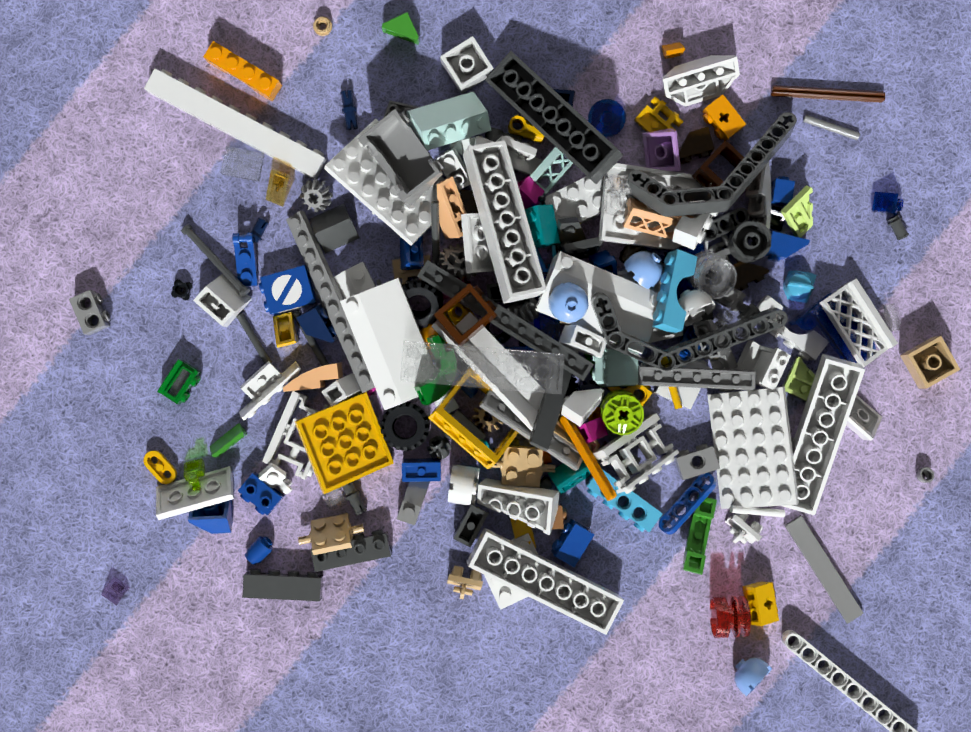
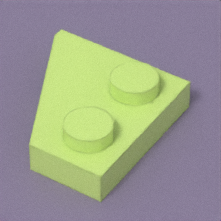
(799, 212)
(799, 379)

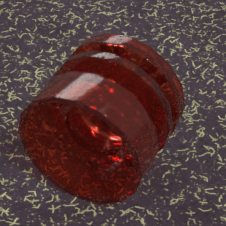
(732, 616)

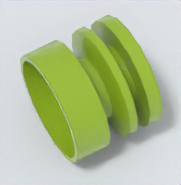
(625, 401)

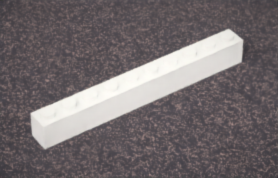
(235, 124)

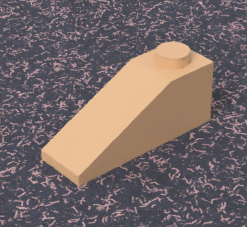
(450, 208)

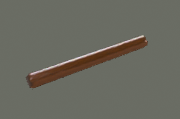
(827, 93)

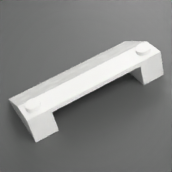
(630, 301)
(380, 324)

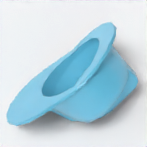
(799, 285)

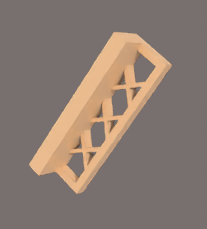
(641, 210)

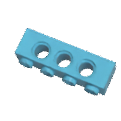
(644, 522)

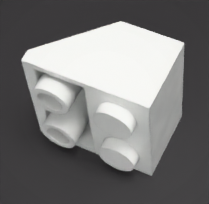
(222, 300)

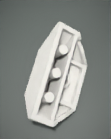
(700, 79)

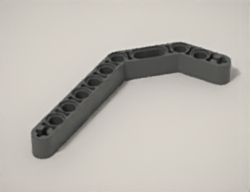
(719, 198)
(692, 344)

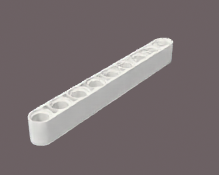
(844, 682)

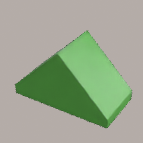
(402, 28)

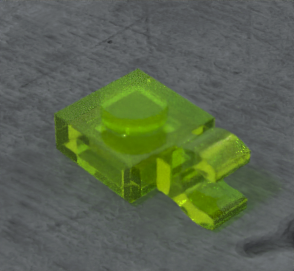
(192, 472)

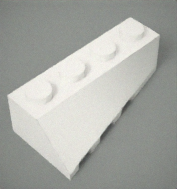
(527, 504)

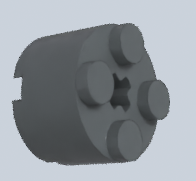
(759, 247)

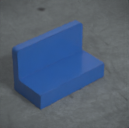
(421, 470)

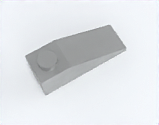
(412, 502)

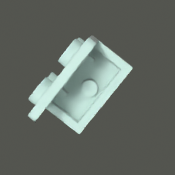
(615, 369)

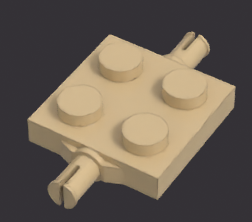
(522, 466)
(331, 534)

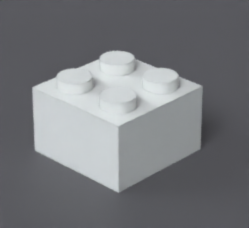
(466, 65)

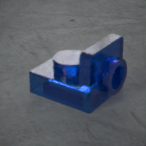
(887, 203)

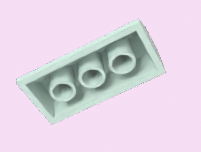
(449, 120)

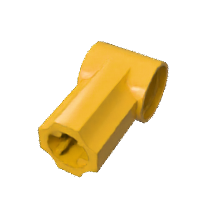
(528, 130)

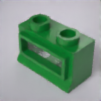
(179, 382)

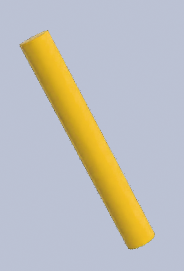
(673, 390)

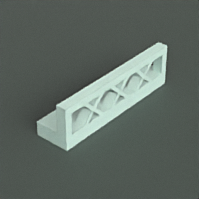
(546, 165)

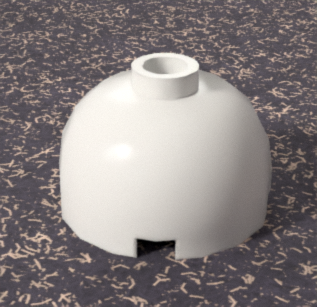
(695, 305)

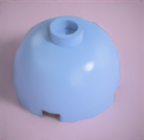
(645, 267)
(568, 302)
(750, 674)

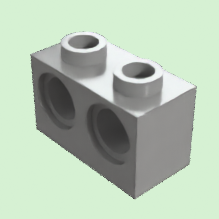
(85, 315)

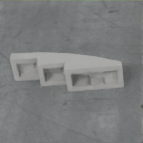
(760, 197)

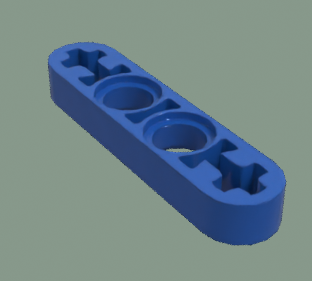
(685, 501)

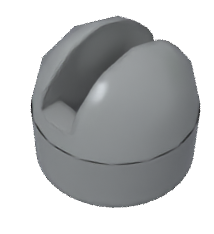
(927, 472)

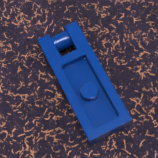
(245, 259)

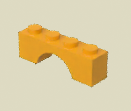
(242, 70)

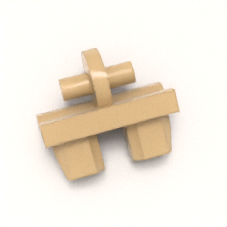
(456, 578)

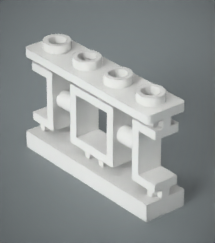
(287, 429)
(629, 442)

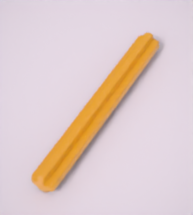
(588, 458)

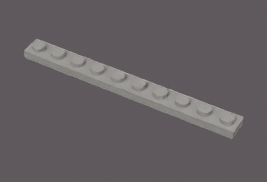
(329, 295)

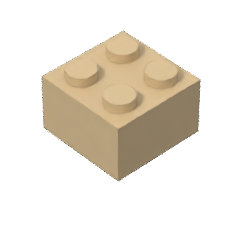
(930, 362)

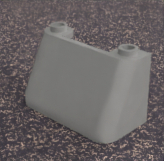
(402, 156)

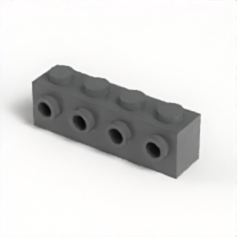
(363, 549)

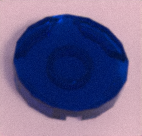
(607, 117)

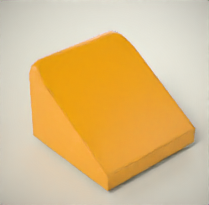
(673, 50)

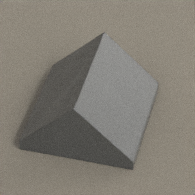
(334, 228)

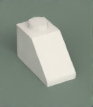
(582, 340)
(581, 405)

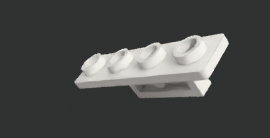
(521, 154)
(265, 384)

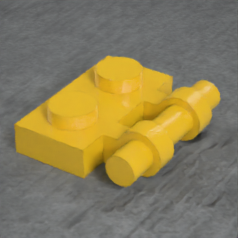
(650, 120)

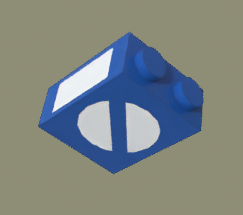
(287, 290)

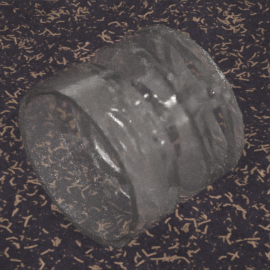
(713, 275)

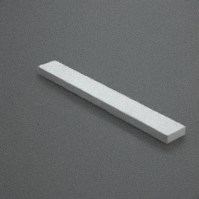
(512, 399)

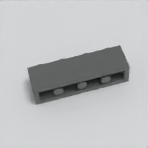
(282, 586)

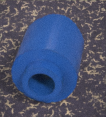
(259, 550)

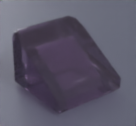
(115, 590)

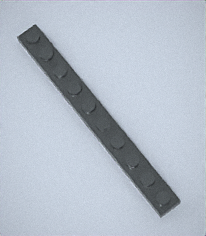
(506, 320)

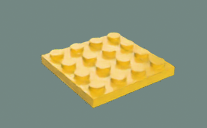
(344, 442)

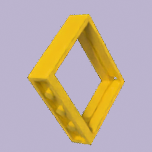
(465, 437)

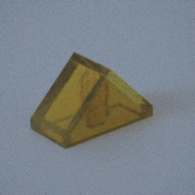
(278, 187)

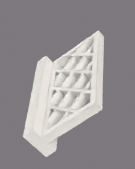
(867, 316)

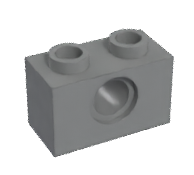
(707, 464)

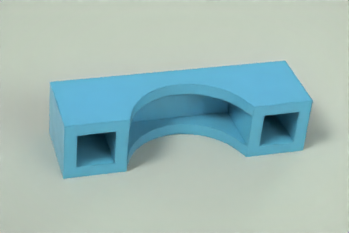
(669, 314)

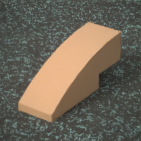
(315, 378)

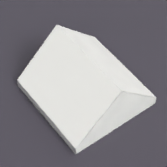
(863, 419)

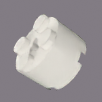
(463, 485)

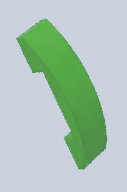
(698, 535)

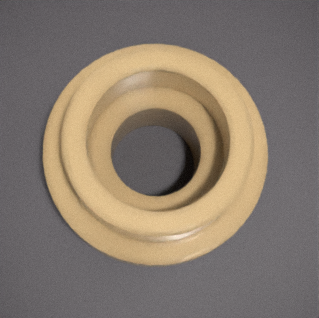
(322, 20)

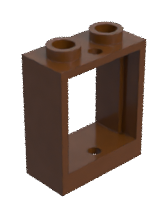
(706, 176)
(451, 328)

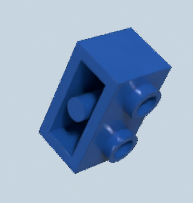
(260, 494)
(572, 542)

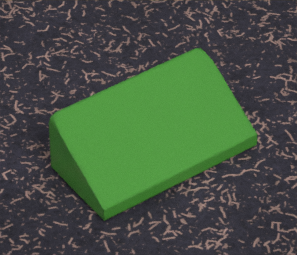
(227, 440)

